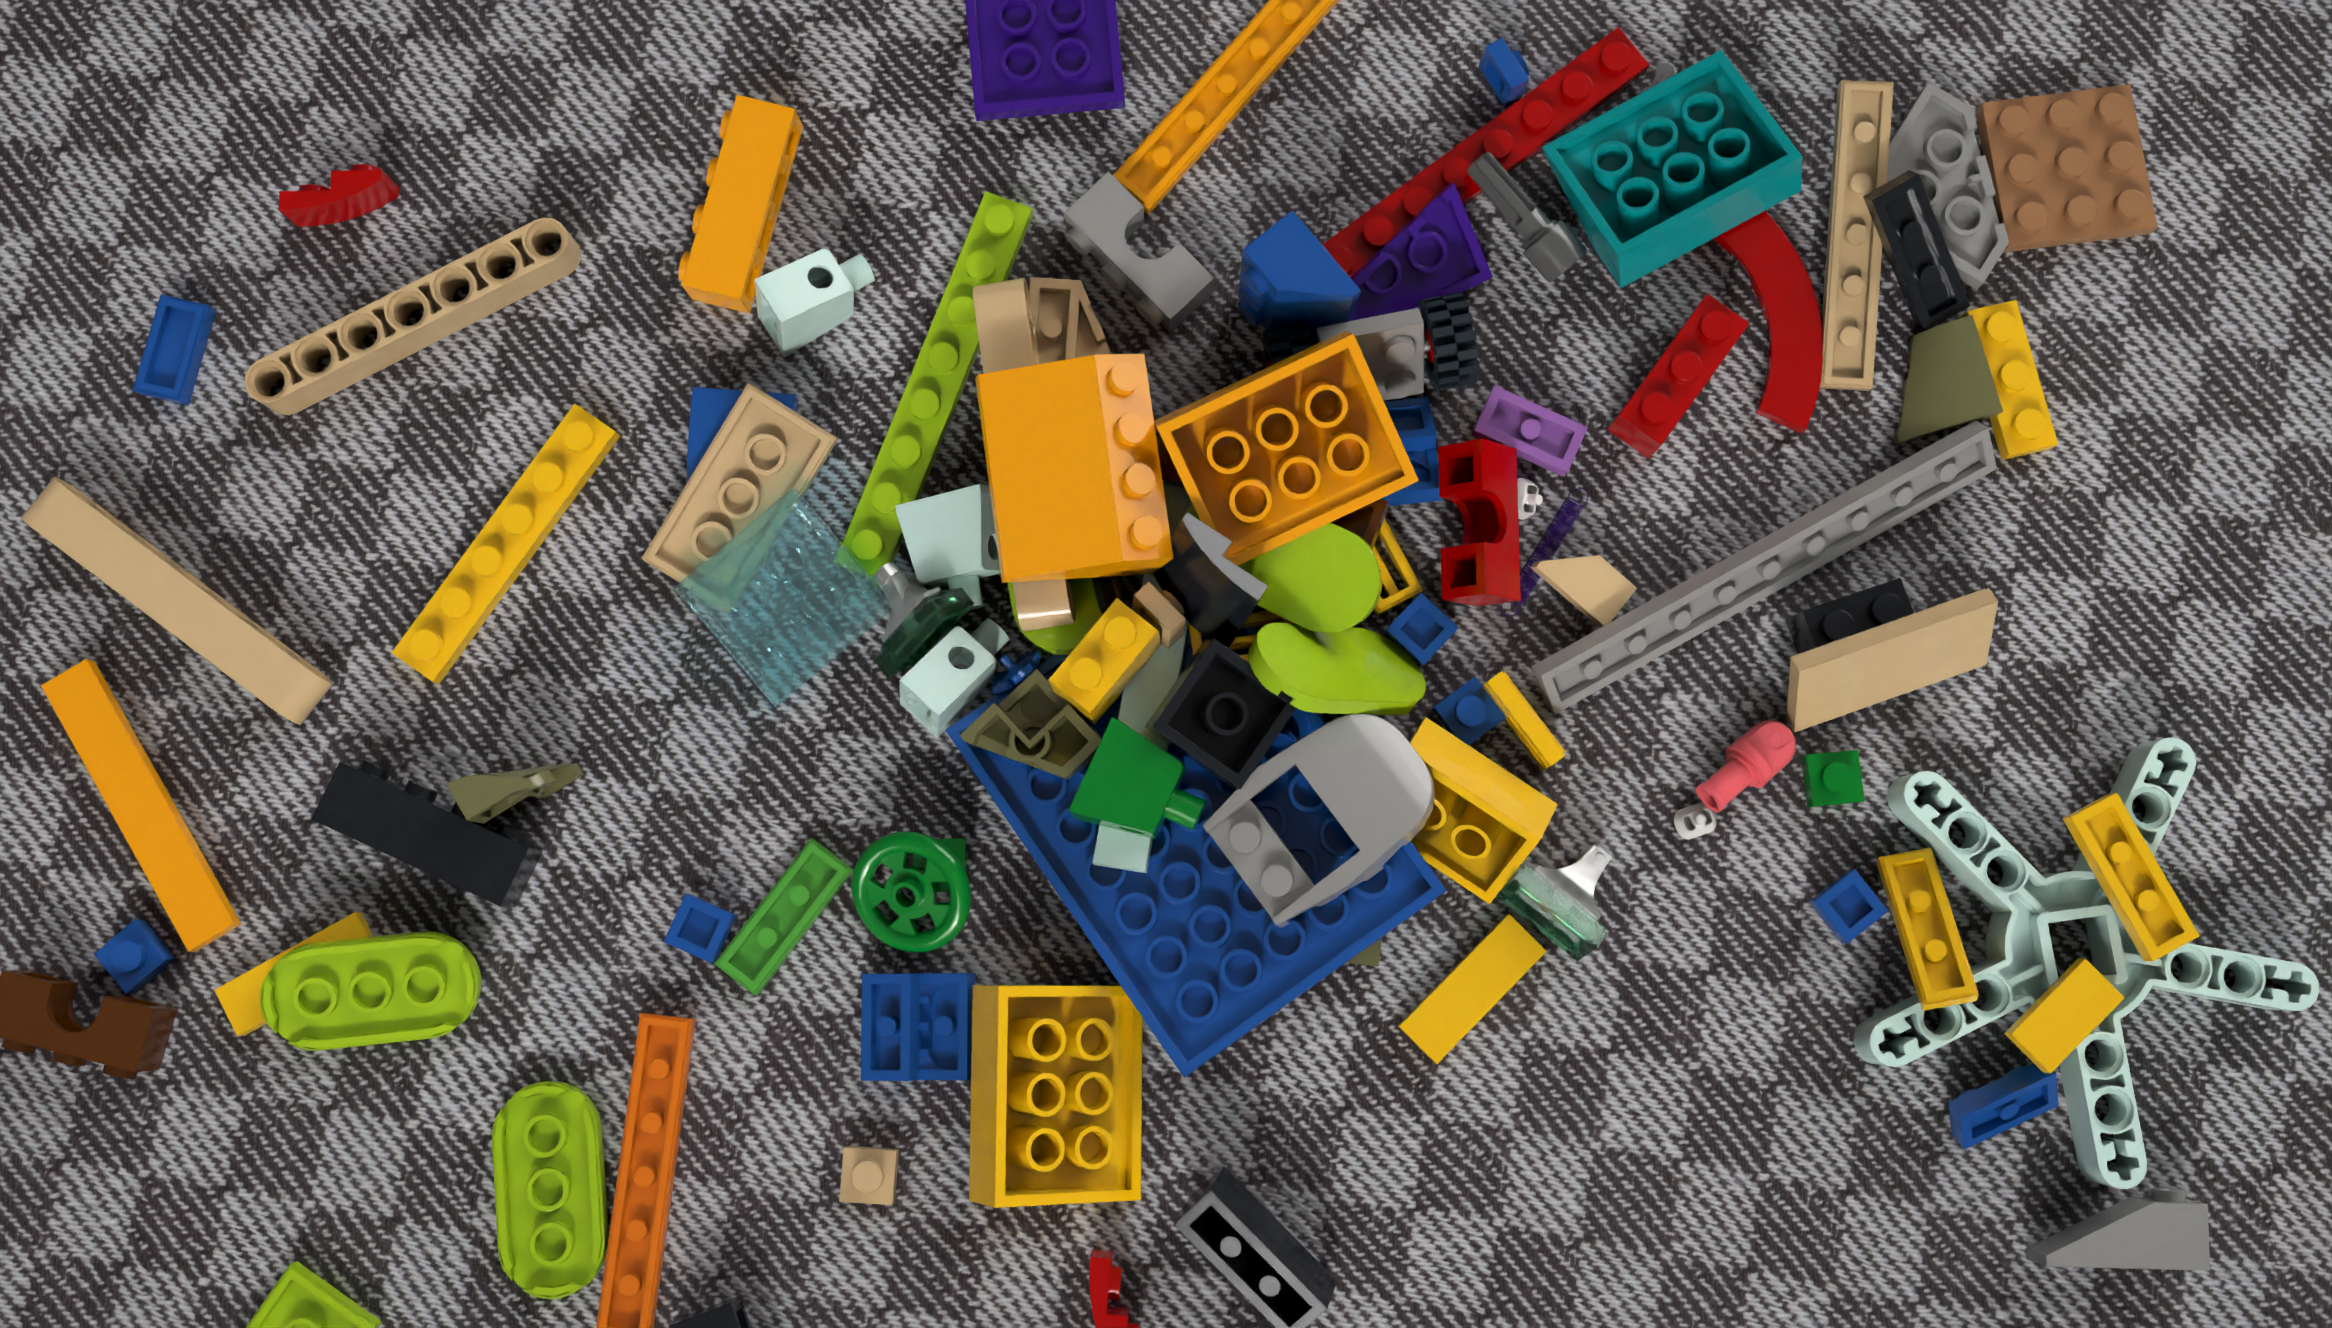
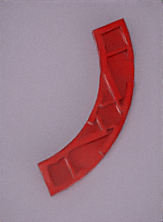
(1791, 319)

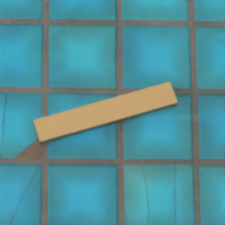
(1852, 238)

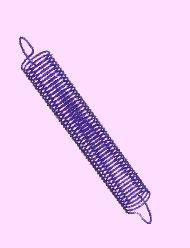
(1573, 504)

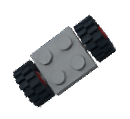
(1399, 345)

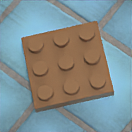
(2067, 167)

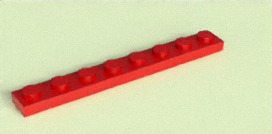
(1509, 137)

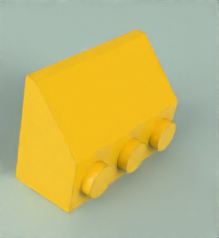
(1480, 815)

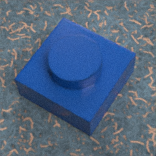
(1504, 71)
(1421, 629)
(1469, 712)
(1848, 906)
(700, 928)
(135, 956)

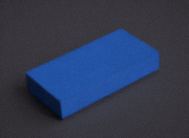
(174, 350)

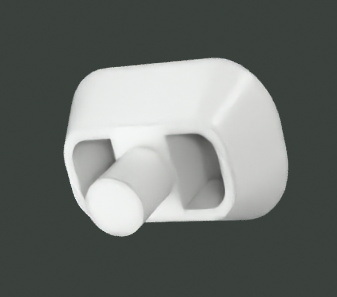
(1527, 498)
(1694, 821)

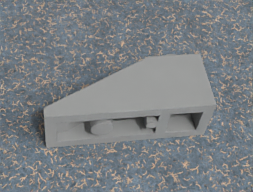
(2134, 1234)

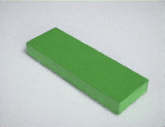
(784, 917)

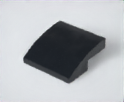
(1208, 585)

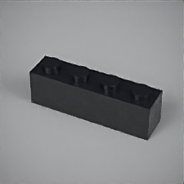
(426, 833)

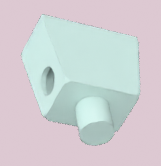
(809, 297)
(952, 539)
(940, 692)

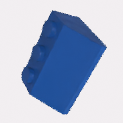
(1294, 280)

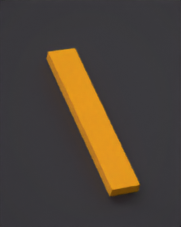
(1218, 97)
(141, 805)

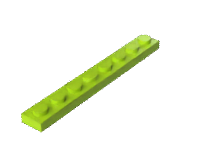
(934, 383)

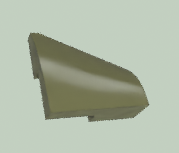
(1946, 382)
(1036, 729)
(490, 794)

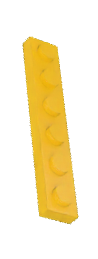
(506, 544)

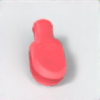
(1749, 762)

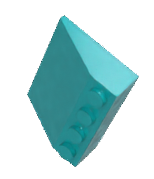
(1674, 168)

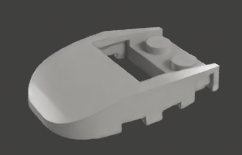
(1367, 782)

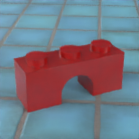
(1678, 376)
(1484, 487)

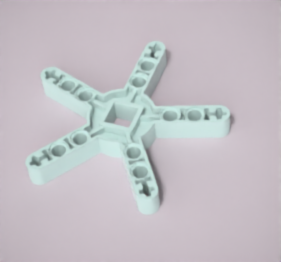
(2023, 962)

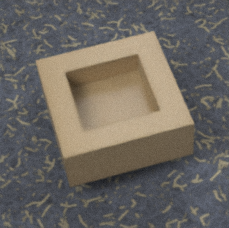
(1162, 612)
(869, 1175)

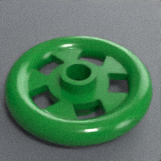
(940, 867)

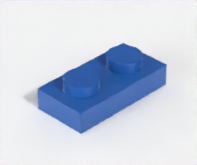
(2002, 1104)

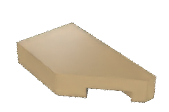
(1588, 585)

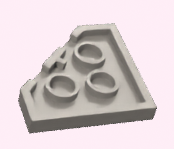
(1942, 148)

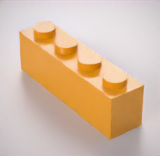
(741, 203)

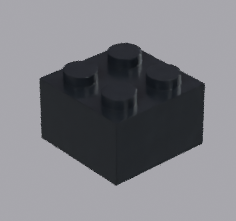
(1221, 714)

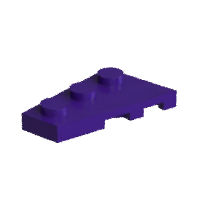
(1424, 260)

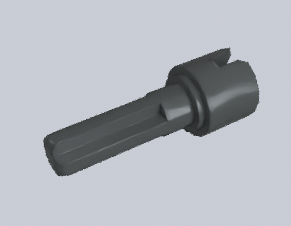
(1548, 244)

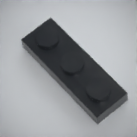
(1916, 250)

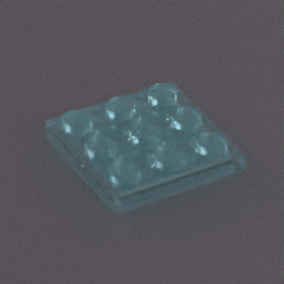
(784, 597)

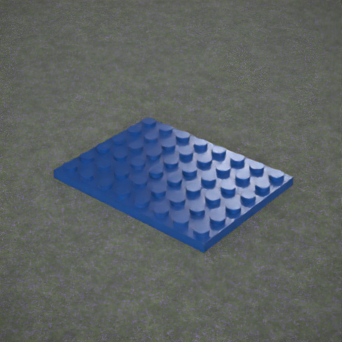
(1190, 931)

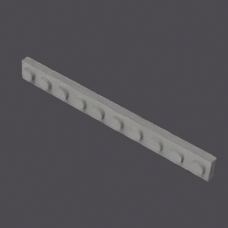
(1765, 567)

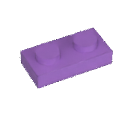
(1531, 429)

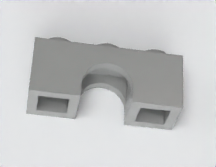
(1166, 286)

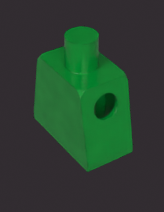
(1134, 786)

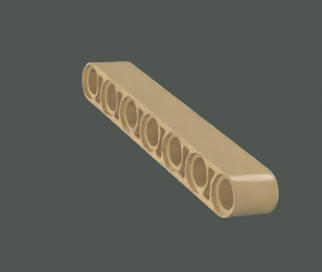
(390, 316)
(1006, 343)
(177, 601)

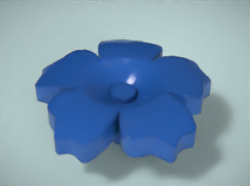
(1015, 671)

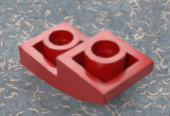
(350, 196)
(1105, 1285)

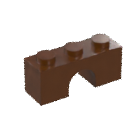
(125, 1036)

